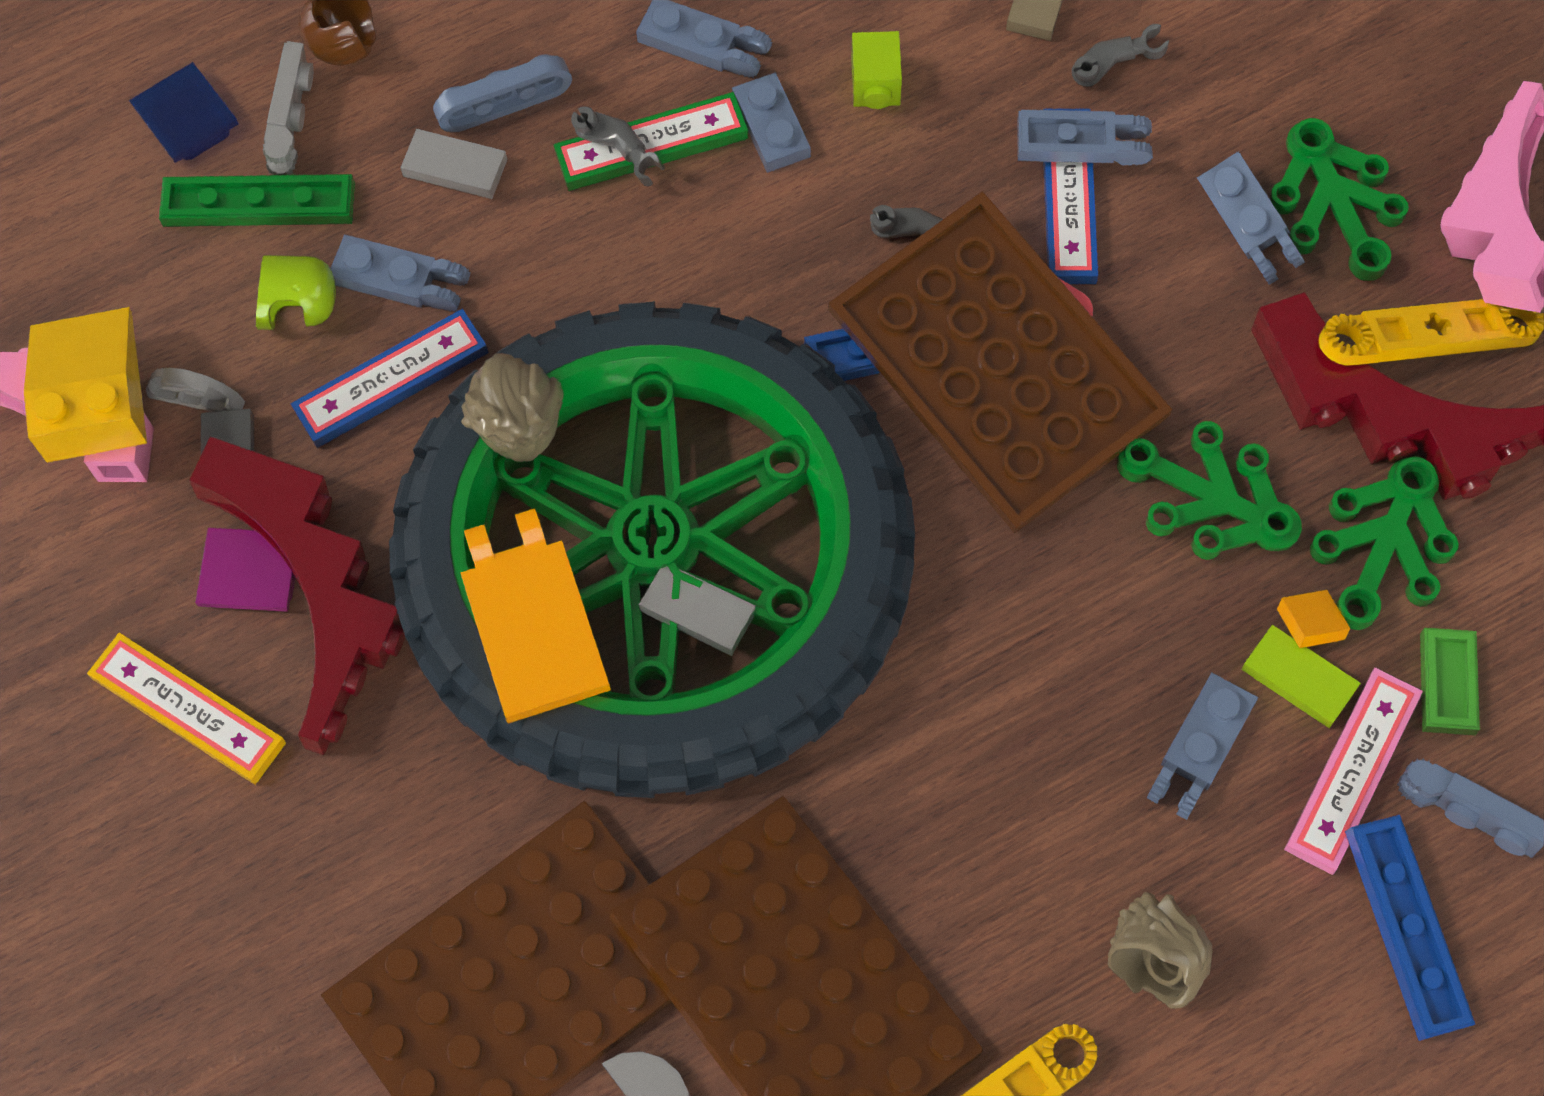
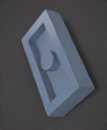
(772, 122)

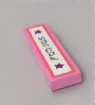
(1353, 770)

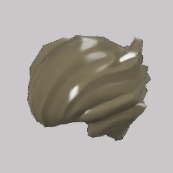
(513, 407)
(1160, 950)

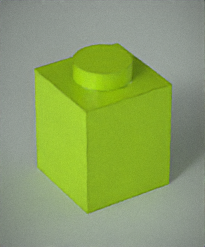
(876, 69)

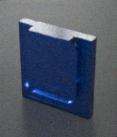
(185, 114)

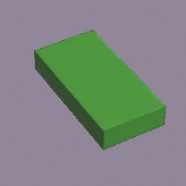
(1449, 681)

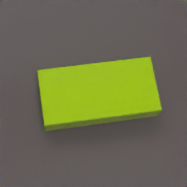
(1300, 676)

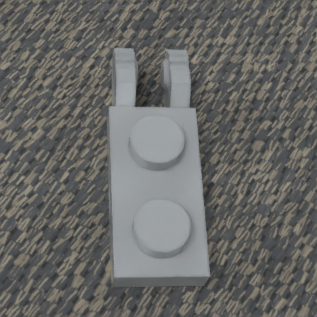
(286, 111)

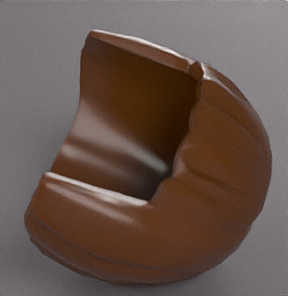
(337, 30)

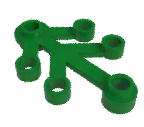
(1338, 193)
(1215, 496)
(1389, 534)

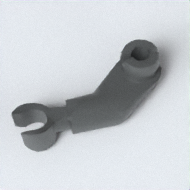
(1105, 54)
(617, 134)
(901, 222)

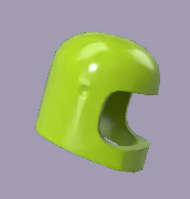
(294, 282)

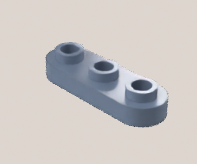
(502, 93)

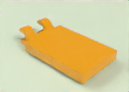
(532, 622)

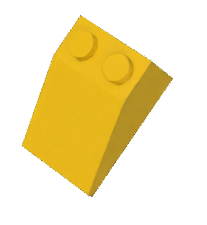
(83, 386)

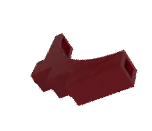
(1388, 417)
(348, 627)

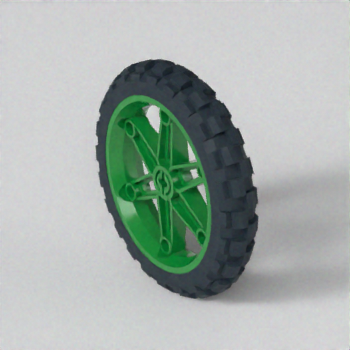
(824, 652)

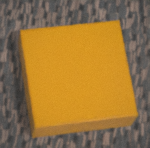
(1313, 618)

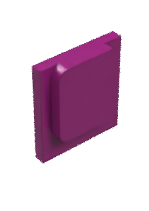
(243, 573)

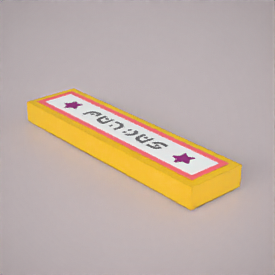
(187, 708)

